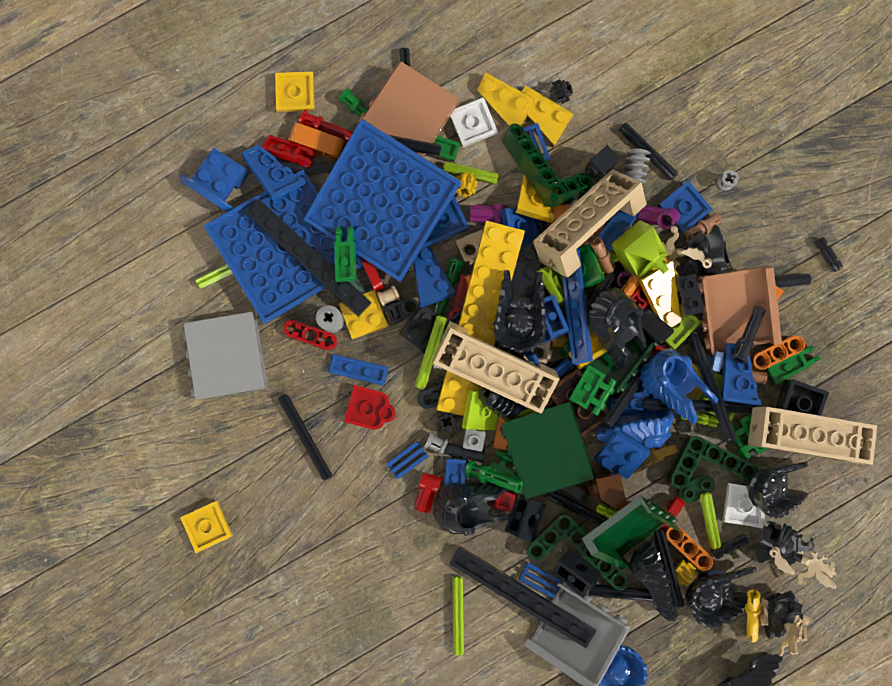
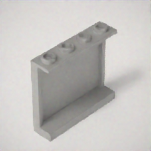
(224, 355)
(580, 663)

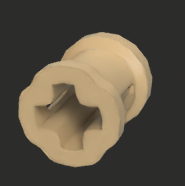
(388, 296)

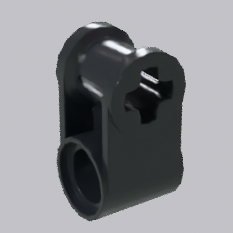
(399, 311)

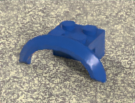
(216, 178)
(555, 322)

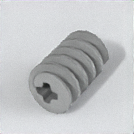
(636, 165)
(323, 321)

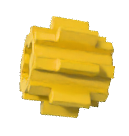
(467, 186)
(685, 572)

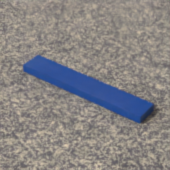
(577, 317)

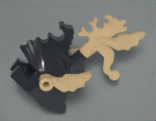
(703, 249)
(787, 547)
(783, 614)

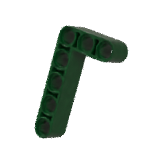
(540, 174)
(702, 452)
(568, 532)

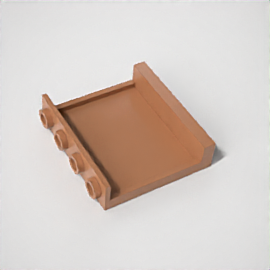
(411, 106)
(729, 303)

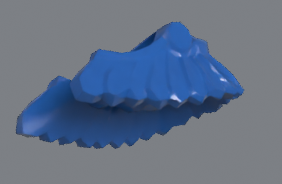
(670, 379)
(645, 427)
(625, 669)

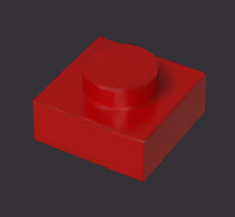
(506, 501)

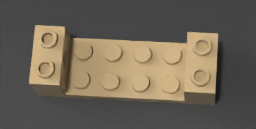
(559, 242)
(495, 368)
(812, 435)

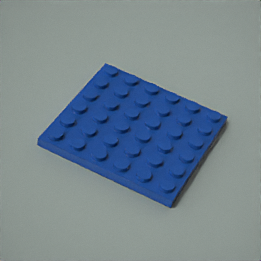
(385, 196)
(260, 265)

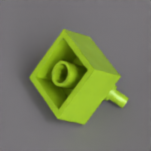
(640, 250)

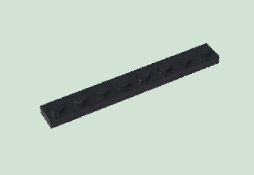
(307, 257)
(523, 597)

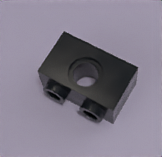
(602, 163)
(689, 296)
(525, 517)
(576, 573)

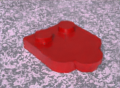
(369, 408)

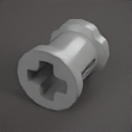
(729, 174)
(436, 443)

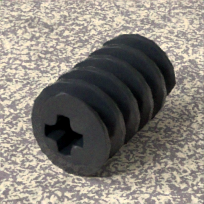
(500, 405)

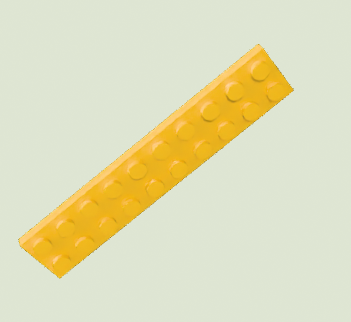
(496, 253)

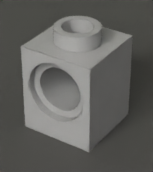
(474, 439)

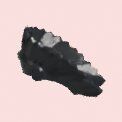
(520, 319)
(616, 321)
(770, 490)
(465, 507)
(649, 570)
(713, 598)
(758, 673)

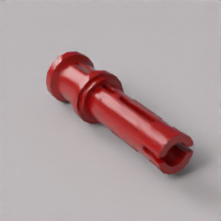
(319, 124)

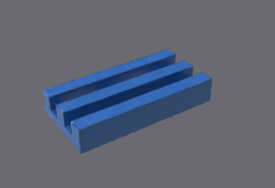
(530, 129)
(394, 469)
(554, 587)

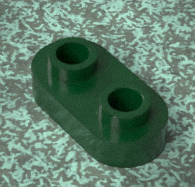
(696, 488)

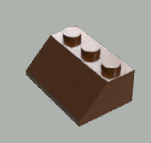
(608, 488)

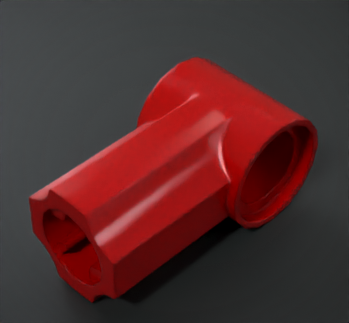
(427, 489)

